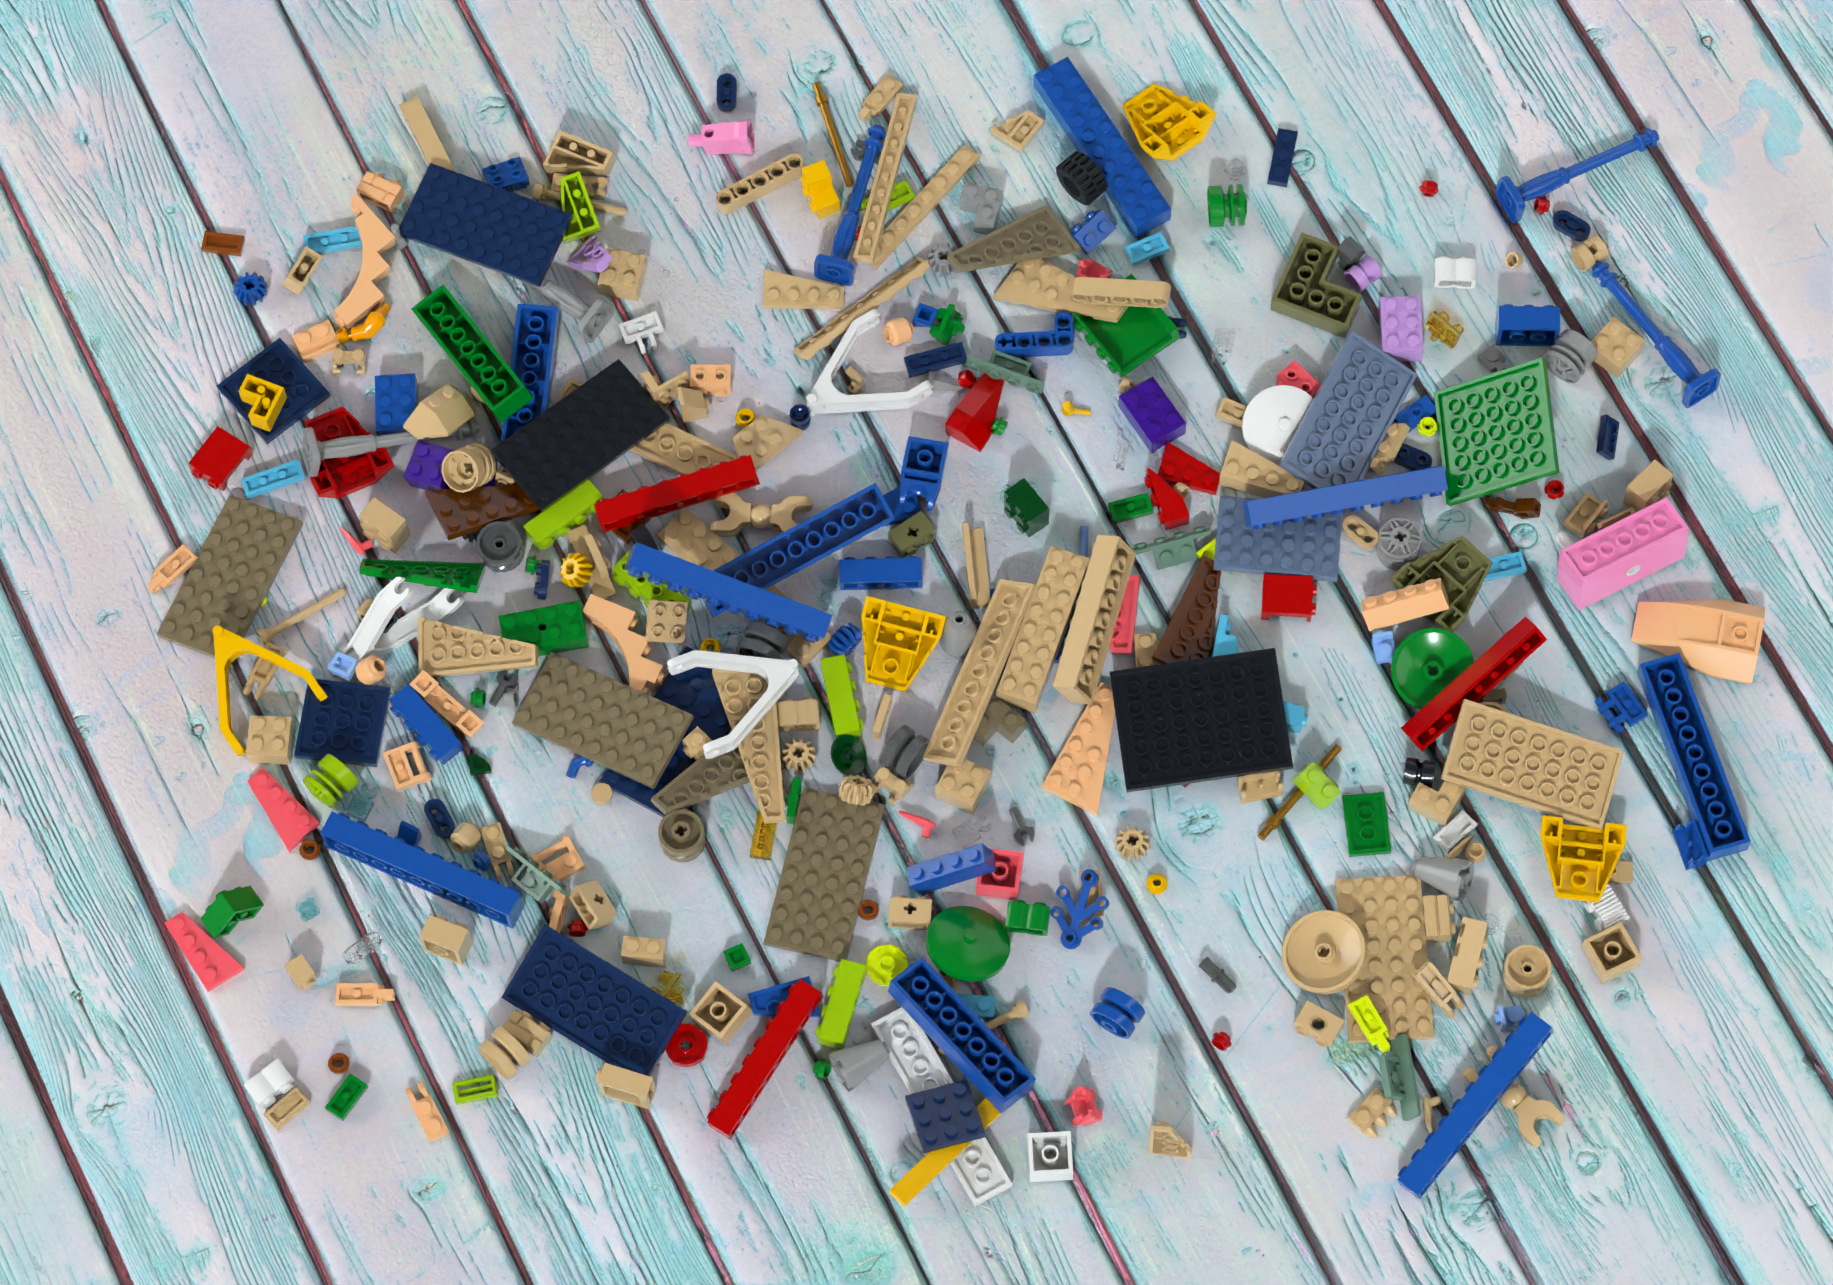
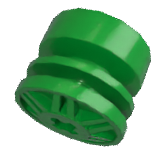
(1226, 205)

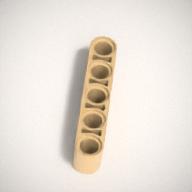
(425, 134)
(754, 191)
(1120, 292)

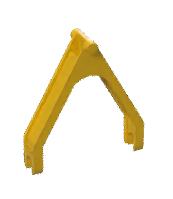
(229, 647)

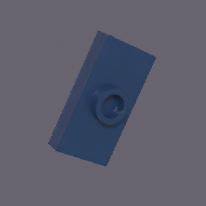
(1607, 437)

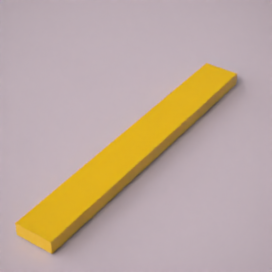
(936, 1161)

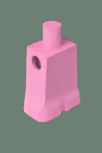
(725, 138)

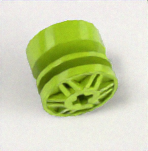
(326, 785)

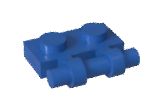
(1625, 703)

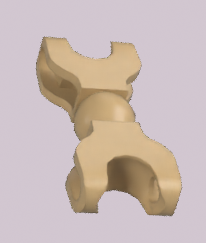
(761, 516)
(1524, 1106)

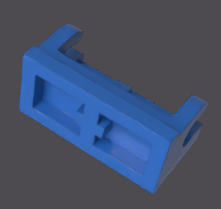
(1690, 845)

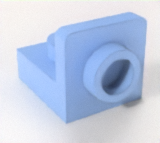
(1383, 646)
(342, 666)
(1508, 1017)

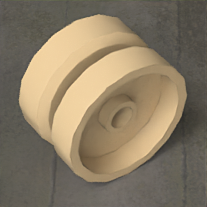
(1529, 959)
(504, 1053)

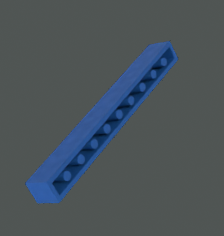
(1344, 496)
(1475, 1105)

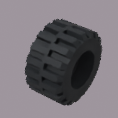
(1081, 178)

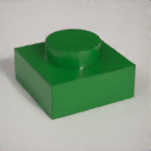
(737, 957)

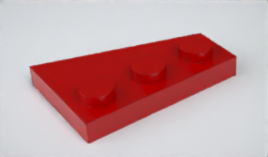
(1181, 467)

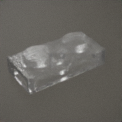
(393, 678)

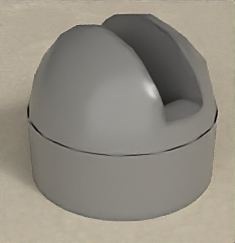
(510, 698)

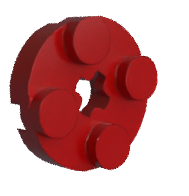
(695, 1054)

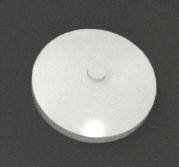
(1273, 420)

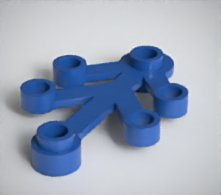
(1079, 911)

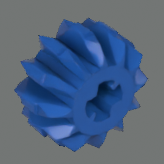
(251, 295)
(845, 639)

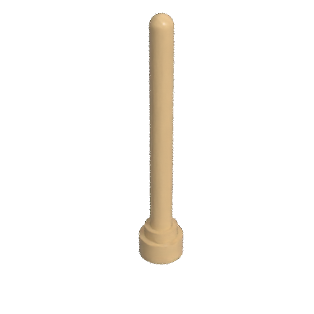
(541, 192)
(266, 635)
(1017, 1011)

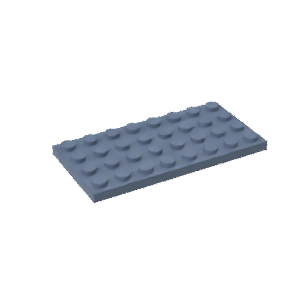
(1348, 415)

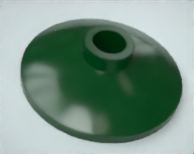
(854, 753)

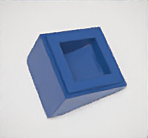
(924, 316)
(409, 833)

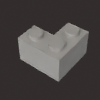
(985, 203)

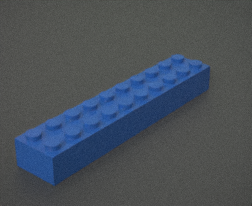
(1099, 139)
(809, 541)
(727, 592)
(1693, 756)
(422, 869)

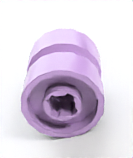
(1361, 275)

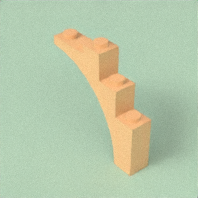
(619, 624)

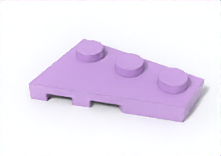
(590, 256)

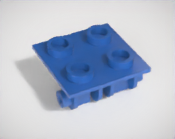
(507, 174)

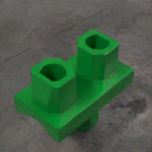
(949, 325)

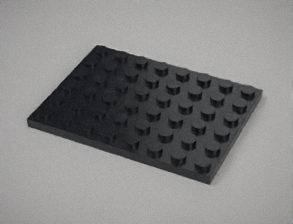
(1201, 720)

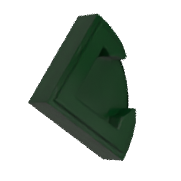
(478, 765)

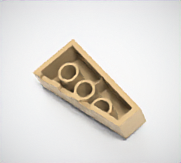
(1256, 475)

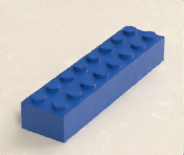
(533, 361)
(961, 1035)

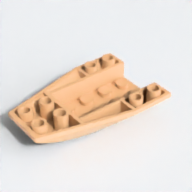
(1710, 635)

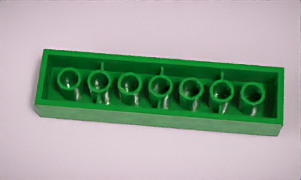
(472, 353)

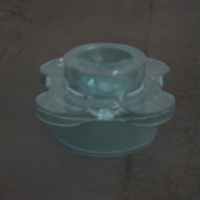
(307, 915)

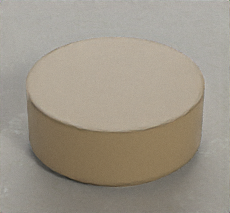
(601, 794)

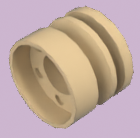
(468, 467)

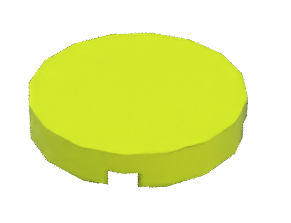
(885, 964)

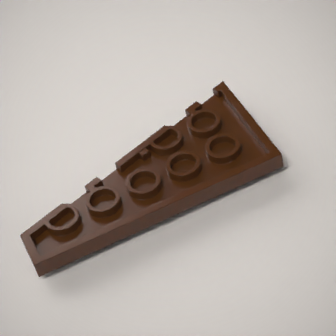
(474, 509)
(1193, 622)

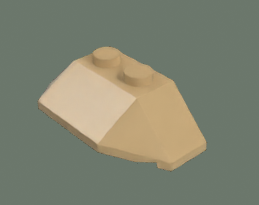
(440, 413)

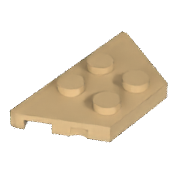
(764, 439)

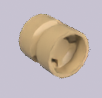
(1592, 251)

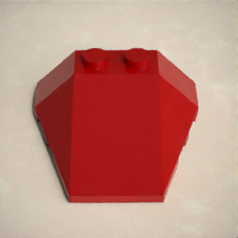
(346, 474)

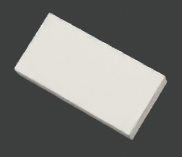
(1455, 831)

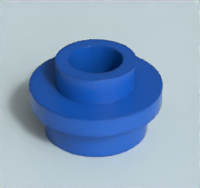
(481, 861)

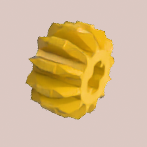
(575, 570)

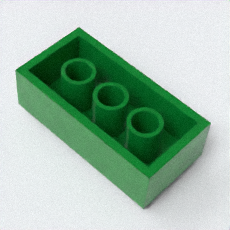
(550, 628)

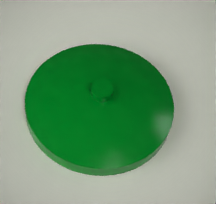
(1428, 664)
(967, 943)

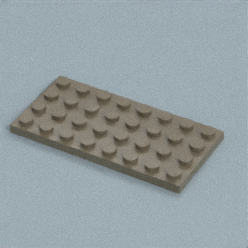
(230, 575)
(602, 720)
(824, 876)

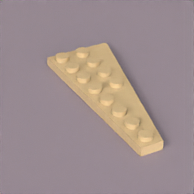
(761, 746)

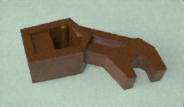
(1522, 508)

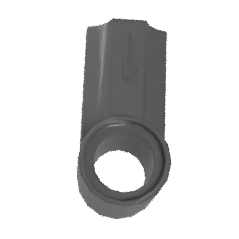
(1351, 253)

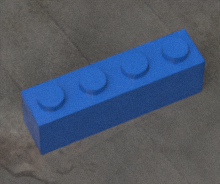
(880, 573)
(425, 724)
(951, 869)

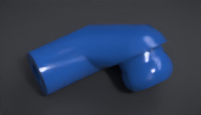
(575, 765)

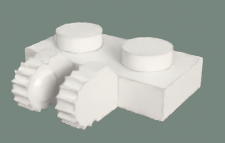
(640, 328)

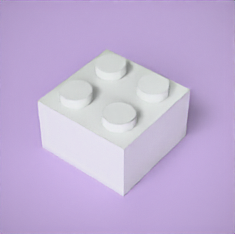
(1050, 1156)

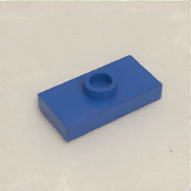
(1414, 413)

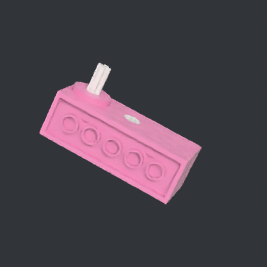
(1621, 553)

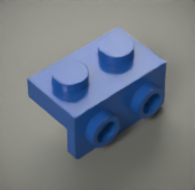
(1092, 230)

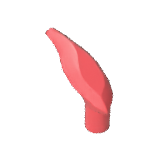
(355, 543)
(921, 821)

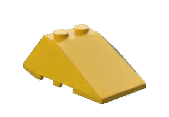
(1167, 122)
(897, 641)
(1581, 857)

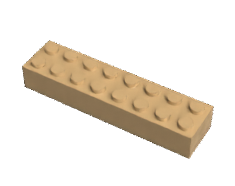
(1094, 619)
(1042, 629)

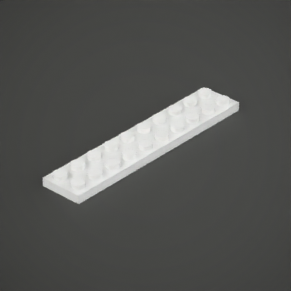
(923, 1070)

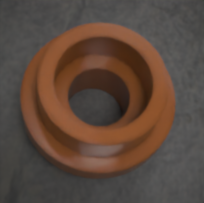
(310, 844)
(868, 904)
(334, 1059)

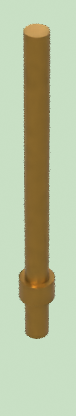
(822, 101)
(1275, 820)

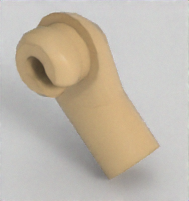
(856, 380)

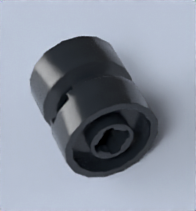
(1419, 772)

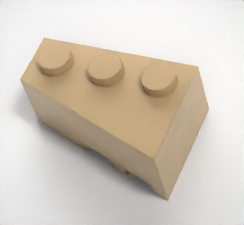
(574, 154)

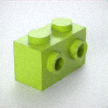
(1316, 785)

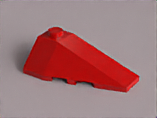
(975, 413)

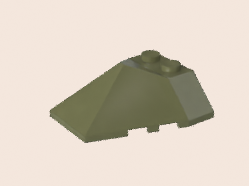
(1462, 574)

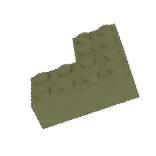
(1308, 295)

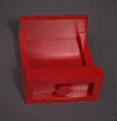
(219, 458)
(1288, 596)

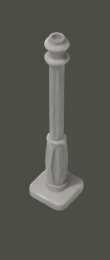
(592, 318)
(317, 451)

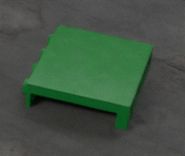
(1131, 340)

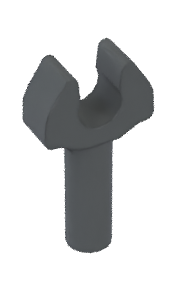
(858, 155)
(503, 685)
(1021, 828)

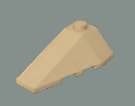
(1167, 1141)

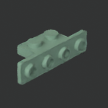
(1007, 368)
(1175, 549)
(534, 881)
(1399, 1077)

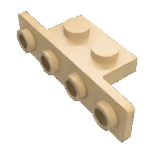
(585, 544)

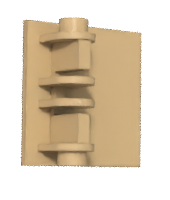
(666, 621)

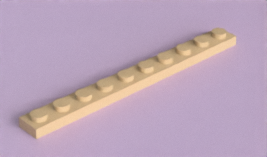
(885, 178)

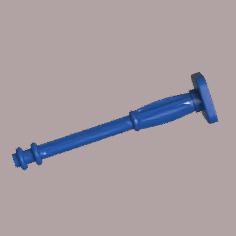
(1514, 198)
(836, 267)
(1698, 385)

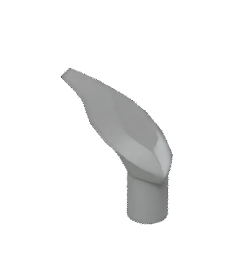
(941, 385)

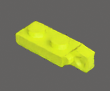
(1370, 1023)

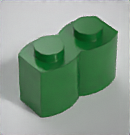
(1027, 918)

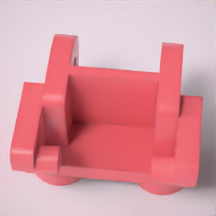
(1091, 268)
(1083, 1106)

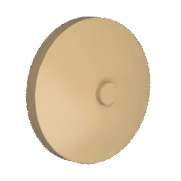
(1324, 952)

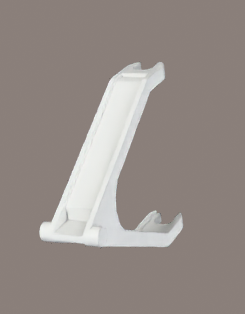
(827, 399)
(369, 635)
(776, 672)

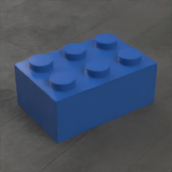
(1527, 325)
(394, 402)

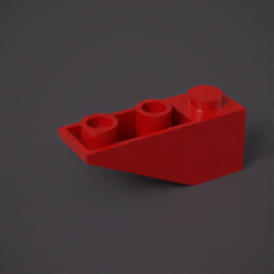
(1169, 503)

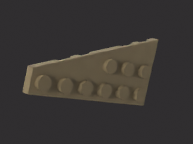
(1025, 239)
(702, 781)

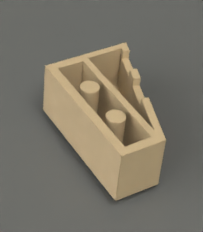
(1467, 955)

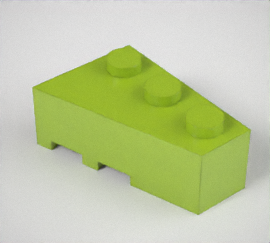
(578, 203)

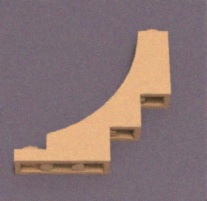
(375, 241)

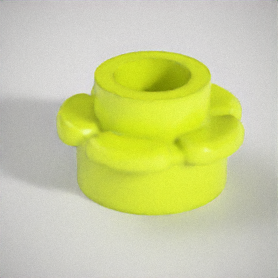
(1427, 421)

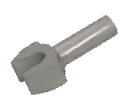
(399, 239)

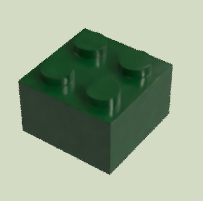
(1026, 508)

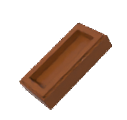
(222, 243)

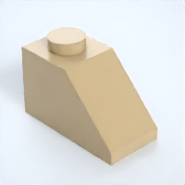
(692, 404)

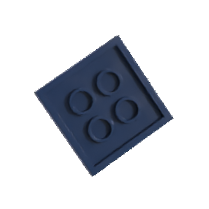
(945, 1116)

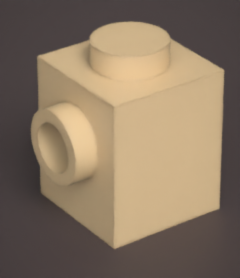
(694, 743)
(301, 973)

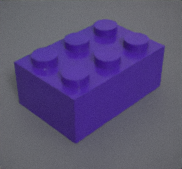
(1152, 414)

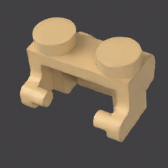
(357, 356)
(892, 784)

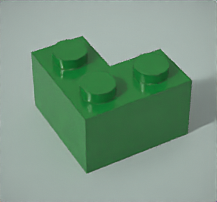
(230, 909)

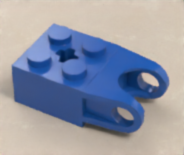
(923, 470)

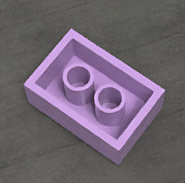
(1401, 328)

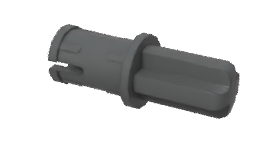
(1217, 975)

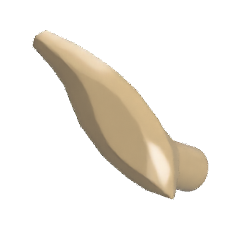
(1459, 848)
(1428, 1112)

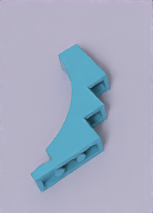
(1227, 644)

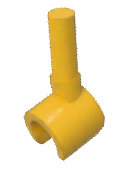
(1068, 410)

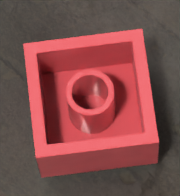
(1006, 879)

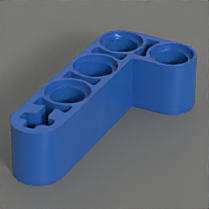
(1033, 339)

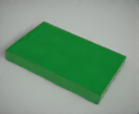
(1366, 824)

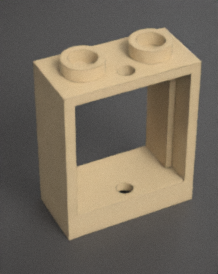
(626, 1085)

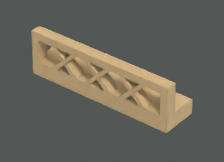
(976, 567)

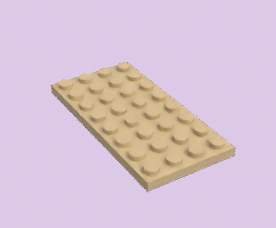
(1532, 764)
(1394, 931)

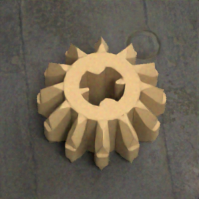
(805, 750)
(856, 790)
(1132, 835)

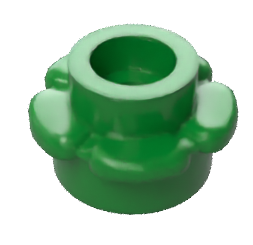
(999, 426)
(531, 564)
(478, 697)
(822, 1069)

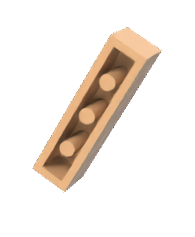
(1405, 604)

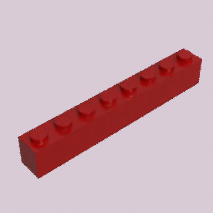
(676, 493)
(1474, 683)
(764, 1059)

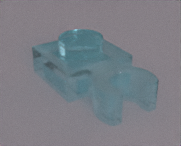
(361, 805)

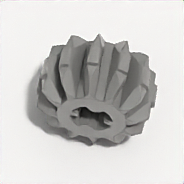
(938, 260)

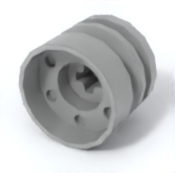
(1570, 356)
(1395, 553)

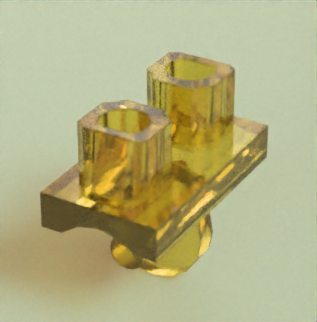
(1443, 330)
(671, 983)

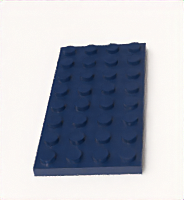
(485, 224)
(693, 693)
(594, 1003)

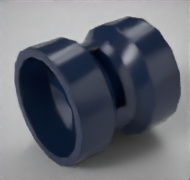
(802, 413)

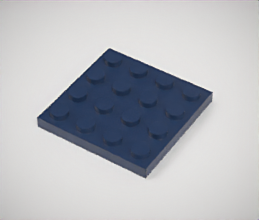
(283, 368)
(344, 724)

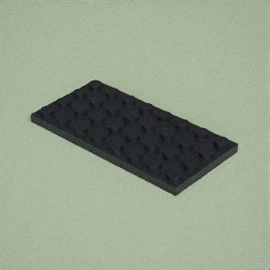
(580, 435)

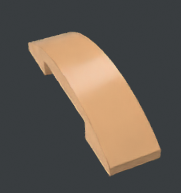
(446, 705)

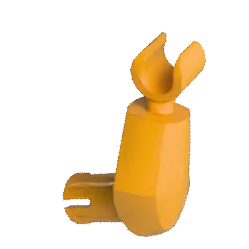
(369, 328)

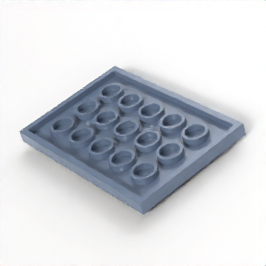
(1285, 549)

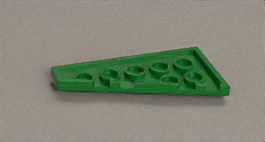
(447, 575)

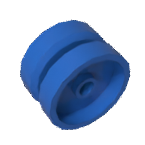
(1117, 1012)

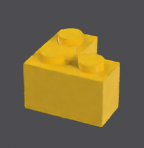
(818, 187)
(266, 401)

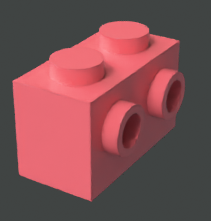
(1298, 377)

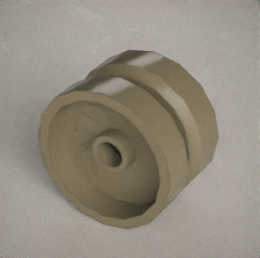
(682, 835)

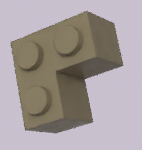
(1000, 719)

